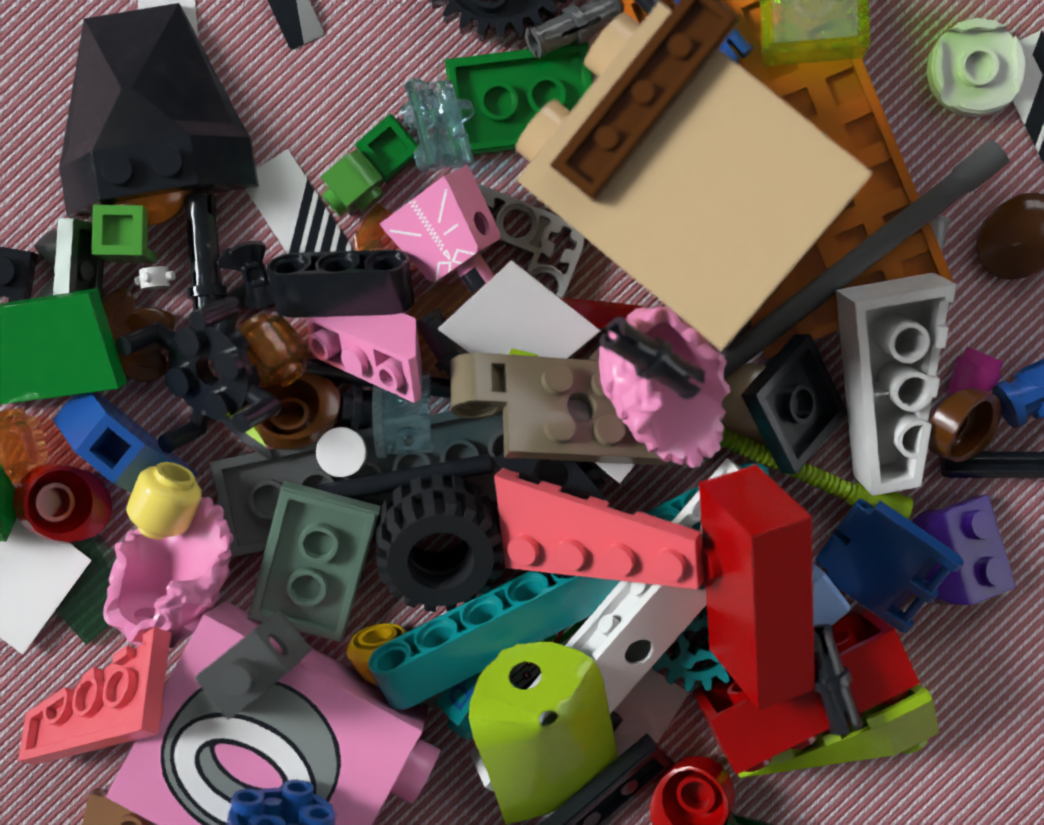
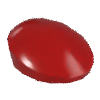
(62, 503)
(693, 794)

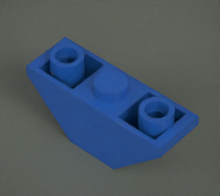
(110, 439)

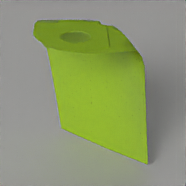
(532, 764)

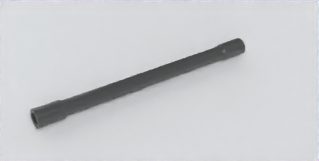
(963, 179)

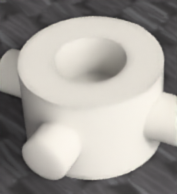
(154, 278)

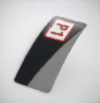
(296, 21)

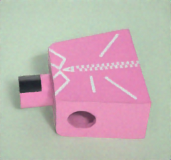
(447, 229)

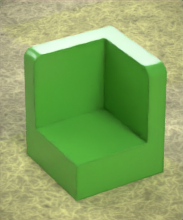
(121, 234)

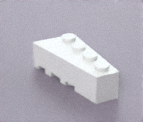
(890, 369)

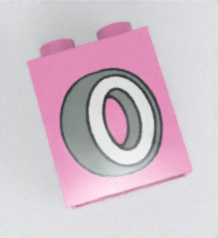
(308, 726)

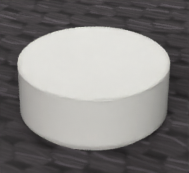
(341, 452)

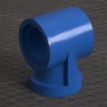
(1023, 395)

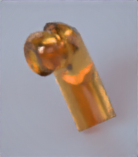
(370, 232)

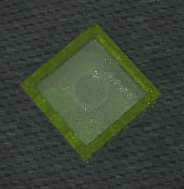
(813, 30)

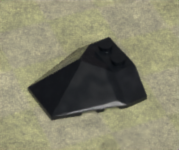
(149, 114)

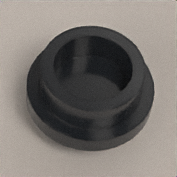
(357, 408)

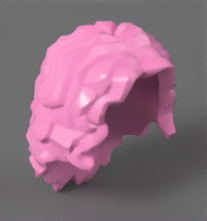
(654, 413)
(169, 579)

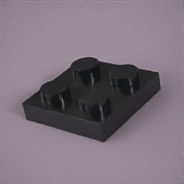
(794, 403)

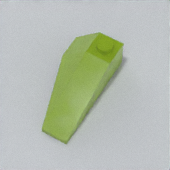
(885, 732)

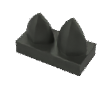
(71, 253)

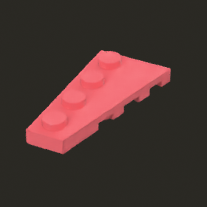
(589, 539)
(104, 708)

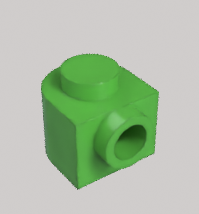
(352, 184)

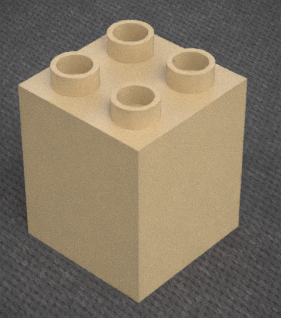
(712, 197)

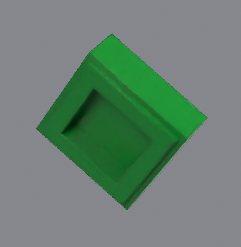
(388, 148)

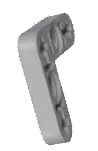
(536, 241)

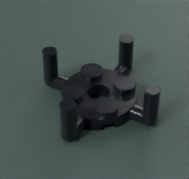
(214, 337)

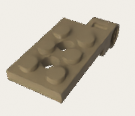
(535, 408)

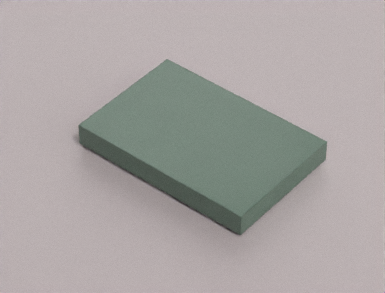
(314, 560)

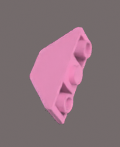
(372, 348)

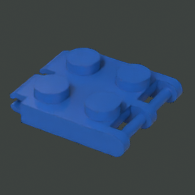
(884, 561)

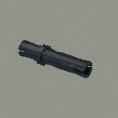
(203, 250)

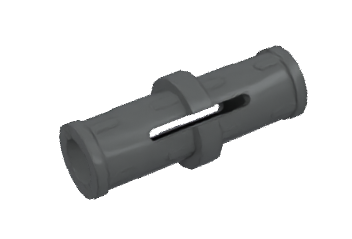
(571, 26)

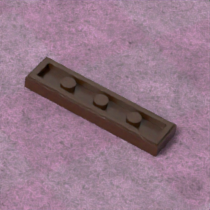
(644, 94)

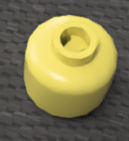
(164, 500)

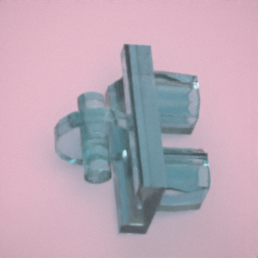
(439, 124)

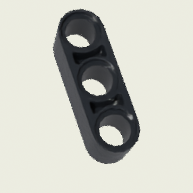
(341, 283)

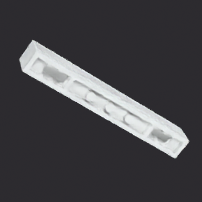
(633, 627)

